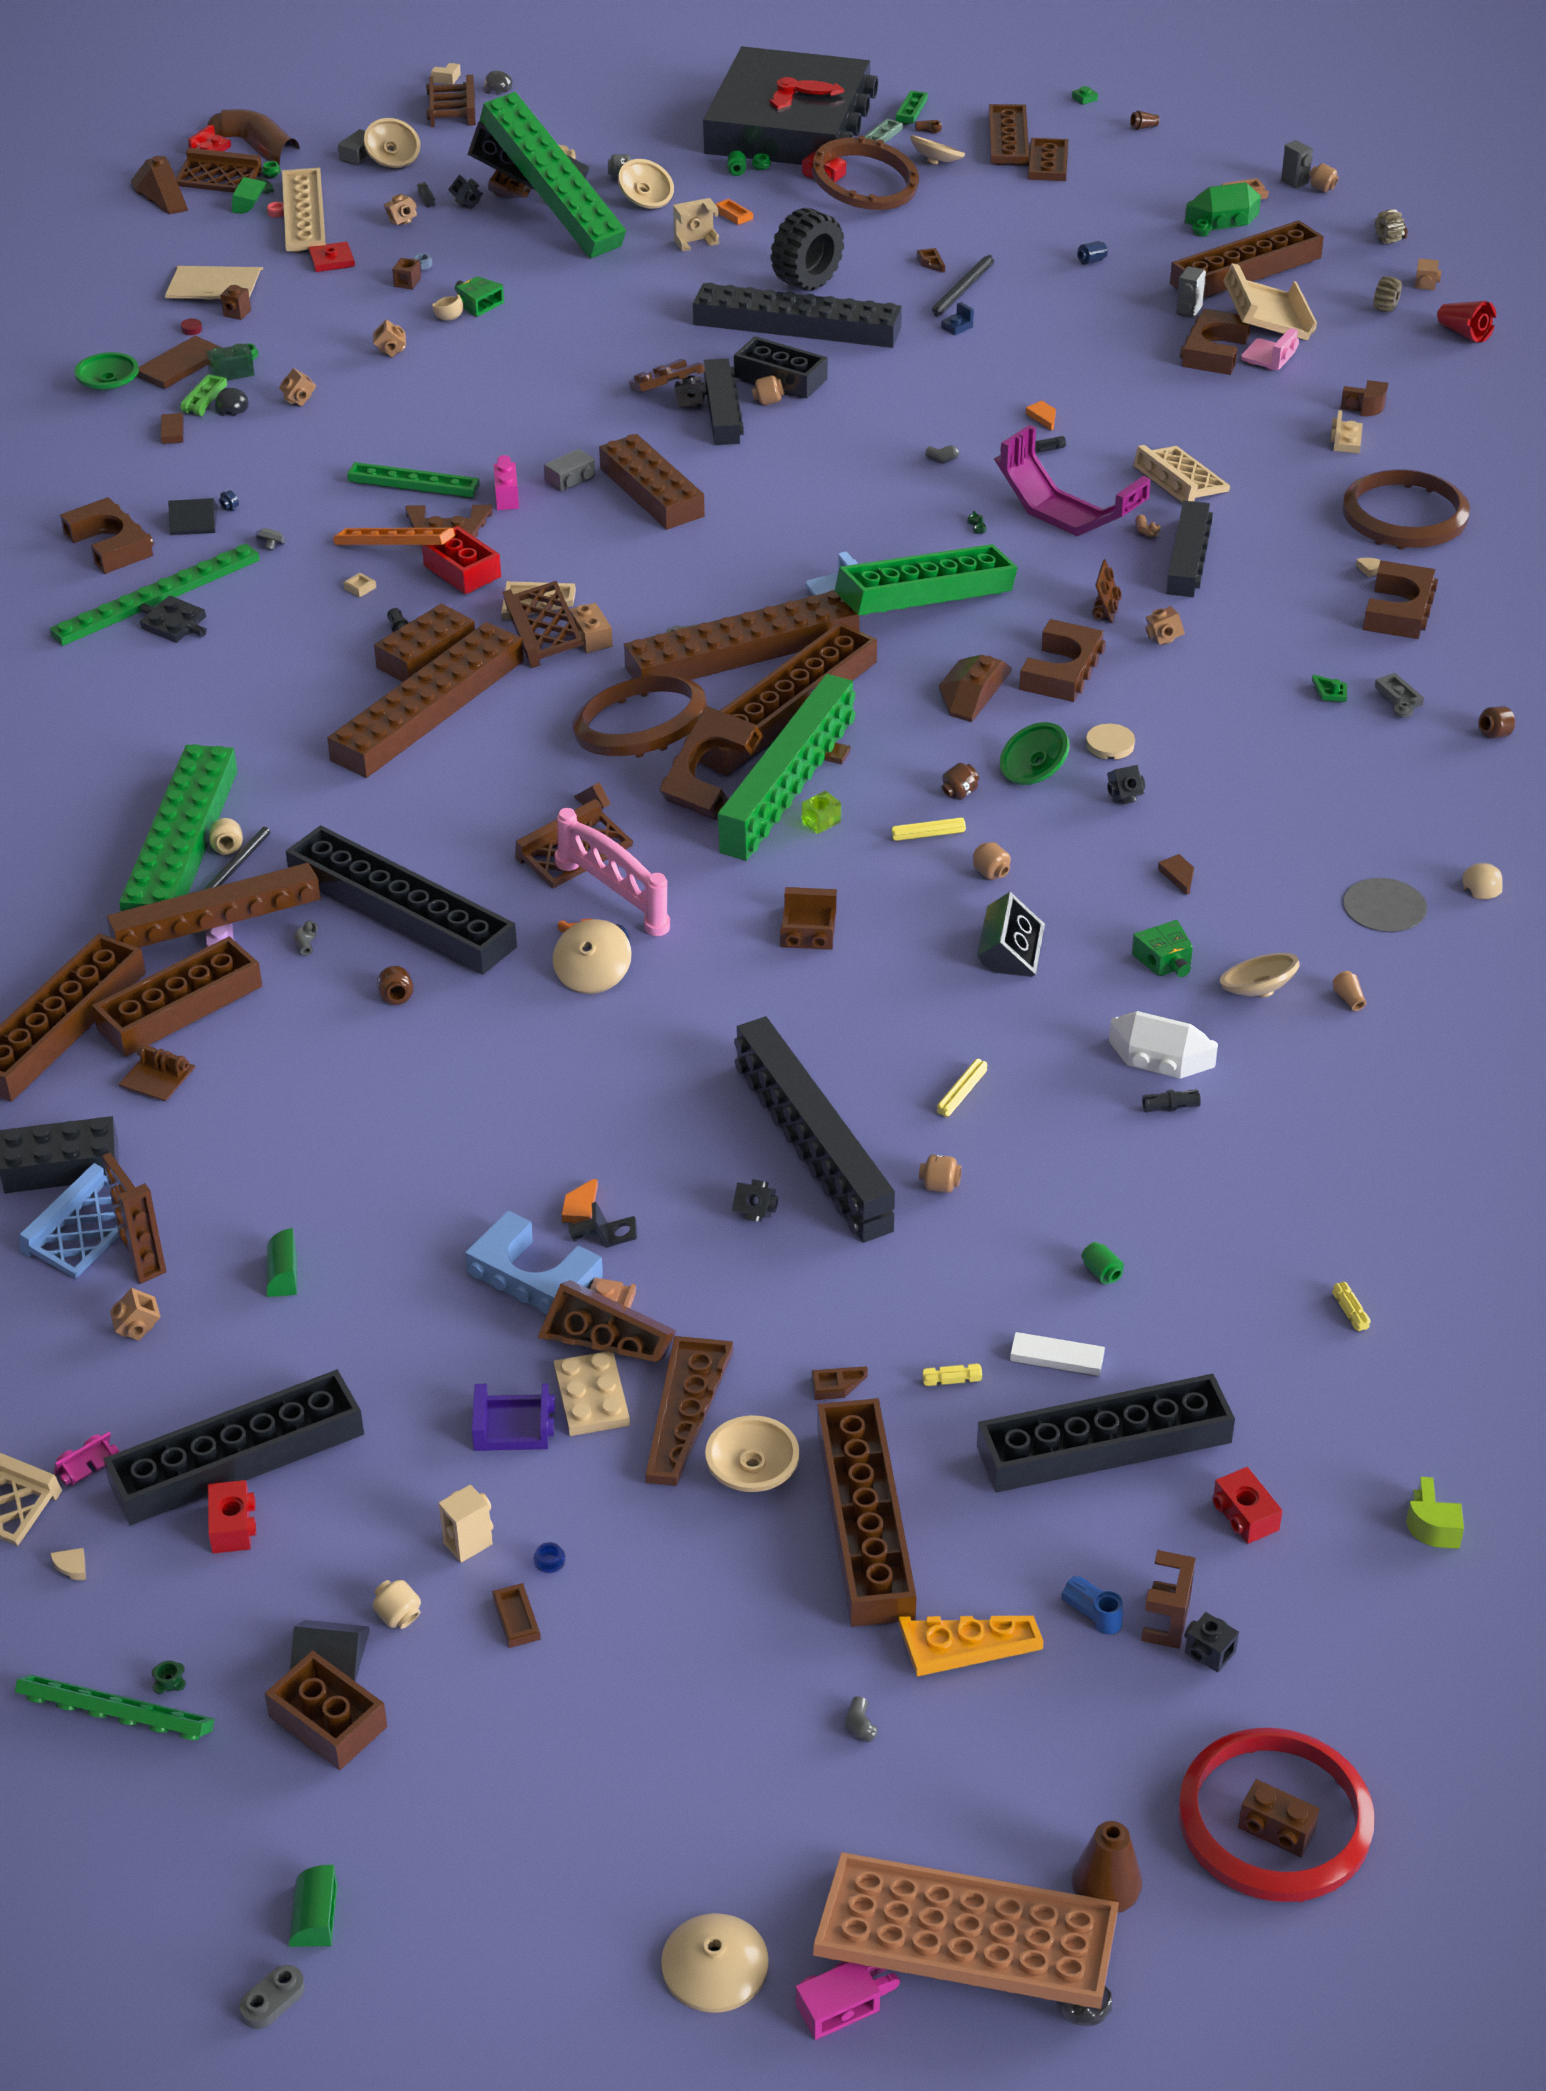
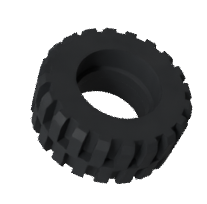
(807, 249)

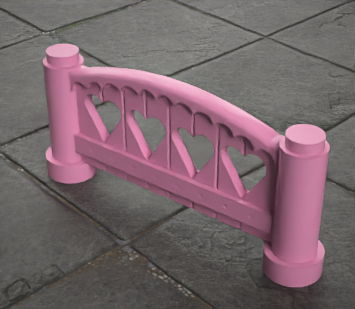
(572, 855)

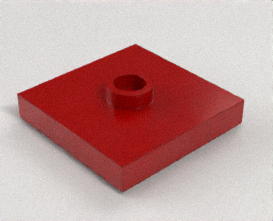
(331, 256)

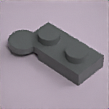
(1400, 694)

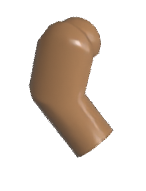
(1148, 530)

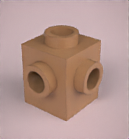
(400, 209)
(389, 338)
(297, 387)
(1164, 625)
(135, 1314)

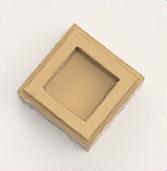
(359, 584)

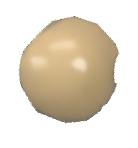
(448, 308)
(1483, 880)

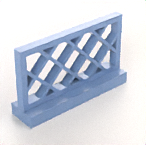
(62, 1213)

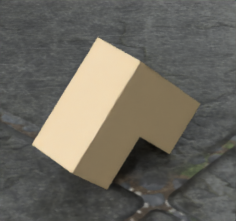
(446, 75)

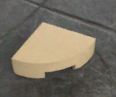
(1368, 565)
(70, 1563)

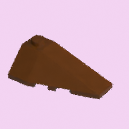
(159, 184)

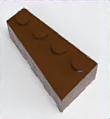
(602, 1324)

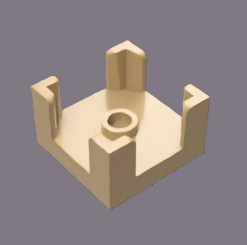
(694, 222)

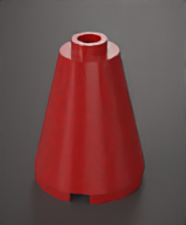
(1469, 319)

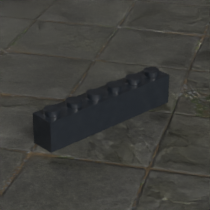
(723, 402)
(1189, 549)

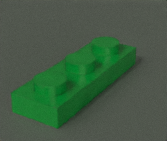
(911, 107)

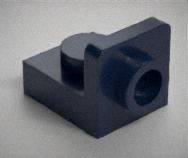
(960, 321)

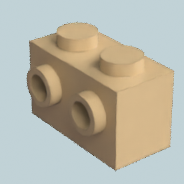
(466, 1522)

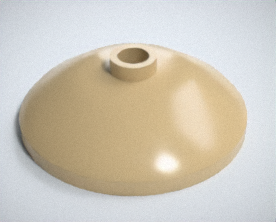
(391, 135)
(936, 151)
(645, 183)
(595, 969)
(1260, 975)
(752, 1453)
(714, 1978)

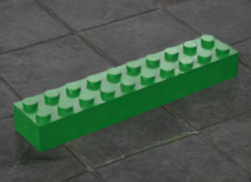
(552, 175)
(785, 767)
(181, 826)

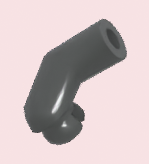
(942, 455)
(304, 936)
(857, 1722)

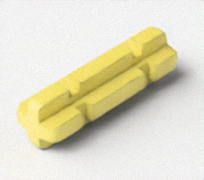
(1351, 1306)
(952, 1374)

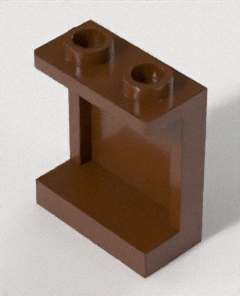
(808, 918)

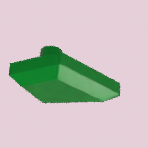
(1330, 689)

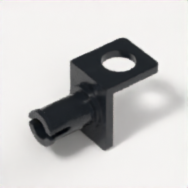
(606, 1231)

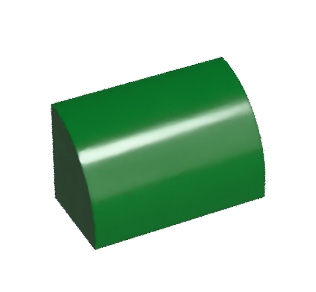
(246, 195)
(282, 1264)
(314, 1907)

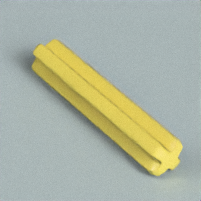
(928, 829)
(961, 1087)

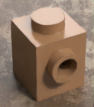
(1427, 274)

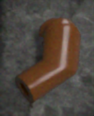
(929, 125)

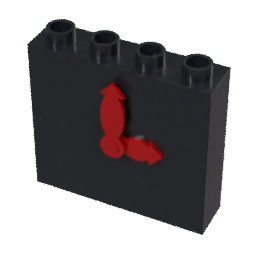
(787, 104)

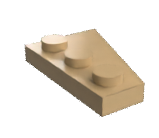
(567, 589)

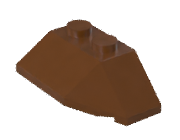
(507, 187)
(972, 685)

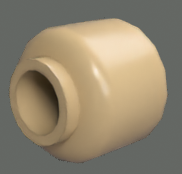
(225, 836)
(396, 1604)

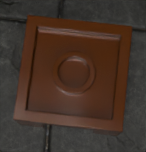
(1170, 1600)

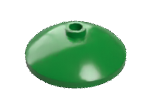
(106, 371)
(1034, 753)

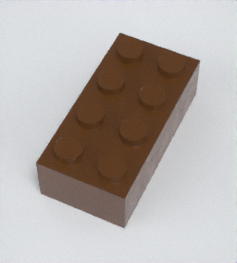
(421, 641)

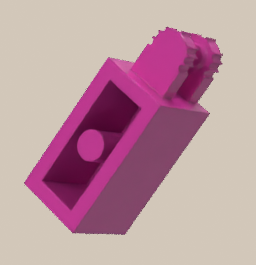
(506, 484)
(842, 1996)

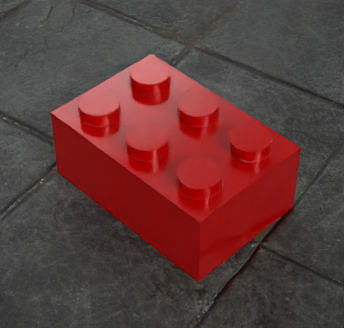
(463, 561)

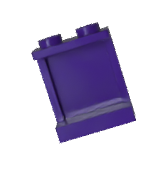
(512, 1420)

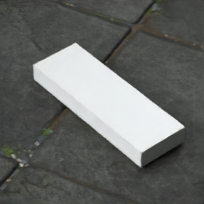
(1057, 1354)

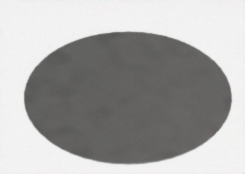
(1385, 904)

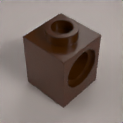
(406, 273)

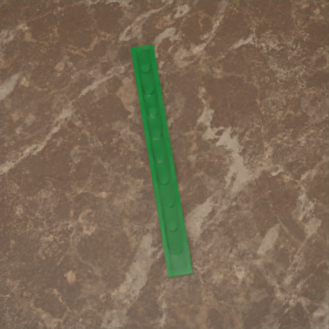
(154, 594)

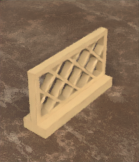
(1178, 473)
(31, 1481)

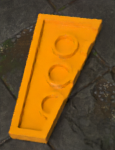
(951, 1644)

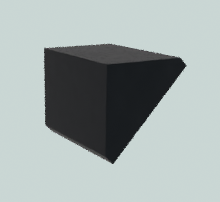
(192, 516)
(335, 1642)

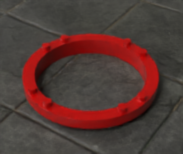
(1267, 1883)

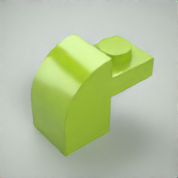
(1432, 1521)

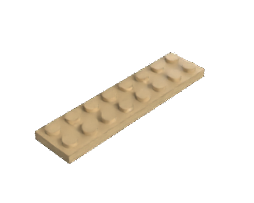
(303, 209)

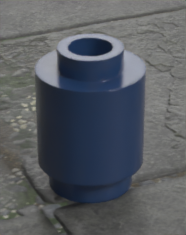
(1092, 252)

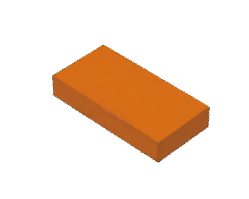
(734, 211)

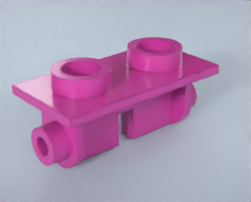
(74, 1464)

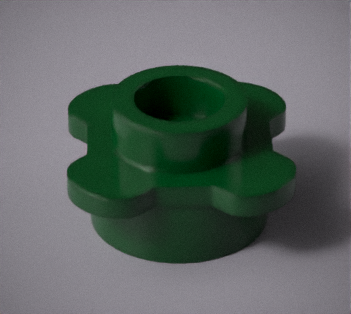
(166, 1670)

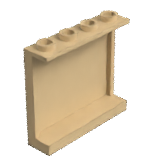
(1269, 306)

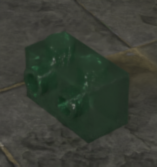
(231, 362)

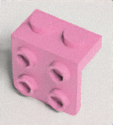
(1272, 354)

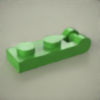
(203, 394)

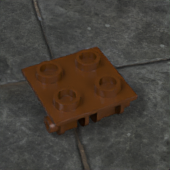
(1108, 594)
(157, 1073)

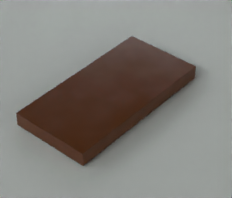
(1048, 159)
(177, 362)

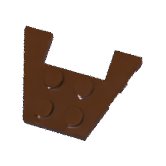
(663, 374)
(478, 517)

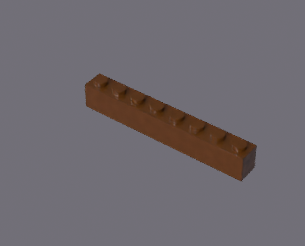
(215, 906)

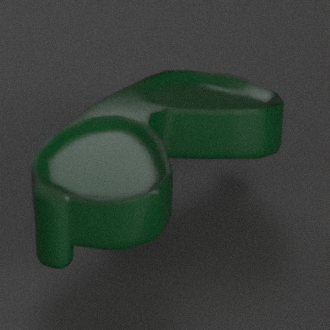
(268, 187)
(977, 520)

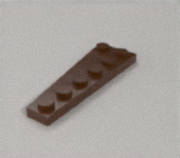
(687, 1394)

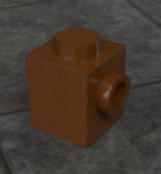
(235, 302)

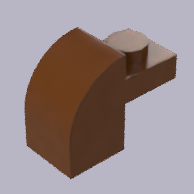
(1368, 400)

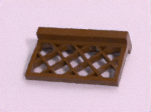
(218, 163)
(526, 632)
(543, 839)
(135, 1221)

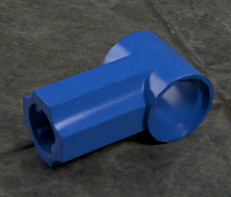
(1101, 1606)

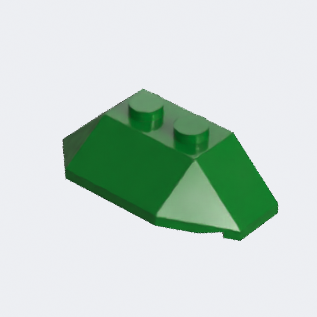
(1224, 206)

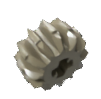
(1389, 226)
(1387, 294)

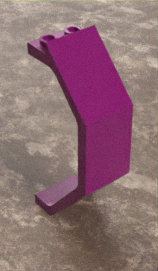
(1048, 502)

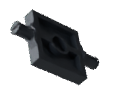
(173, 619)

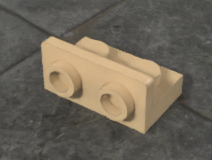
(1346, 435)

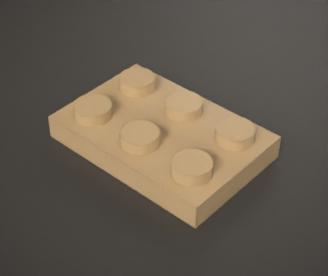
(591, 1393)

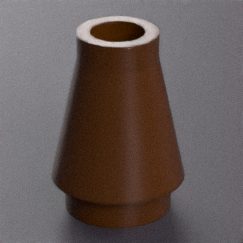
(1143, 120)

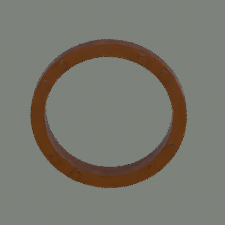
(868, 148)
(1402, 535)
(645, 740)

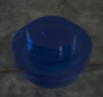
(549, 1557)

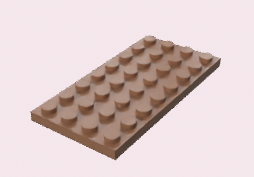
(968, 1930)

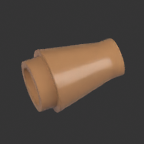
(1349, 989)

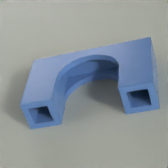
(504, 1242)

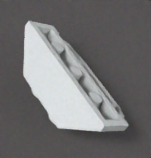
(1161, 1044)

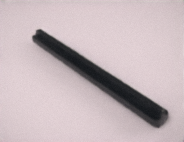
(963, 285)

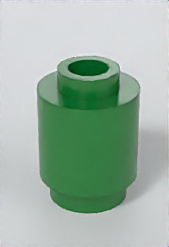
(736, 163)
(1102, 1263)

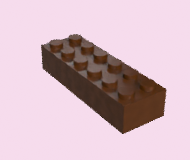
(651, 481)
(177, 996)

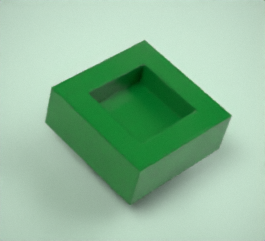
(1085, 95)

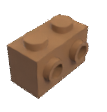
(593, 627)

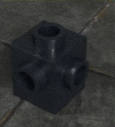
(465, 191)
(690, 391)
(1125, 784)
(745, 1200)
(1211, 1641)

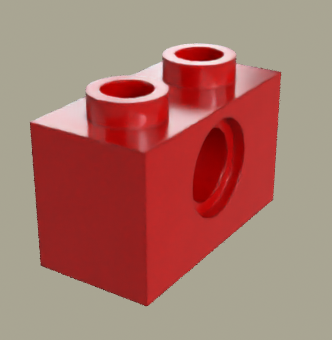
(1247, 1505)
(230, 1516)

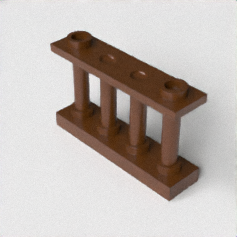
(462, 92)

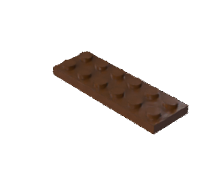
(1008, 134)

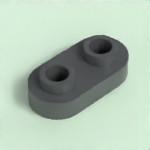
(274, 1996)

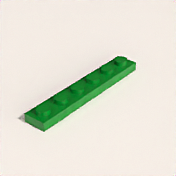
(413, 479)
(127, 1710)

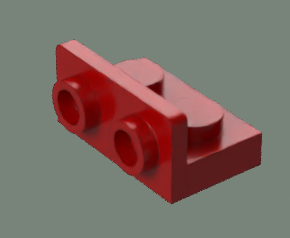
(208, 140)

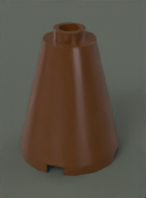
(1109, 1867)

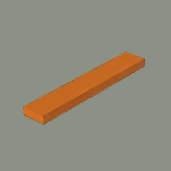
(393, 536)

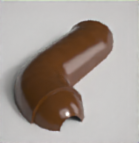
(255, 129)

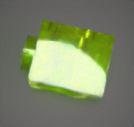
(821, 812)

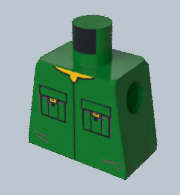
(480, 295)
(1164, 949)

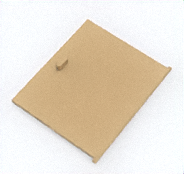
(210, 281)

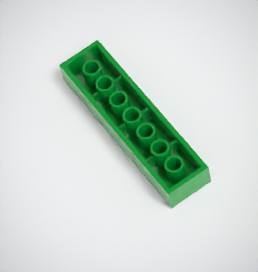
(925, 579)

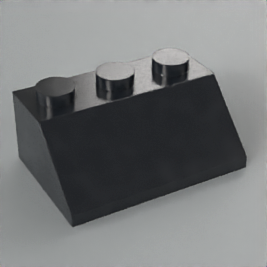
(1011, 937)

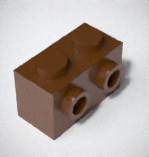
(1278, 1818)

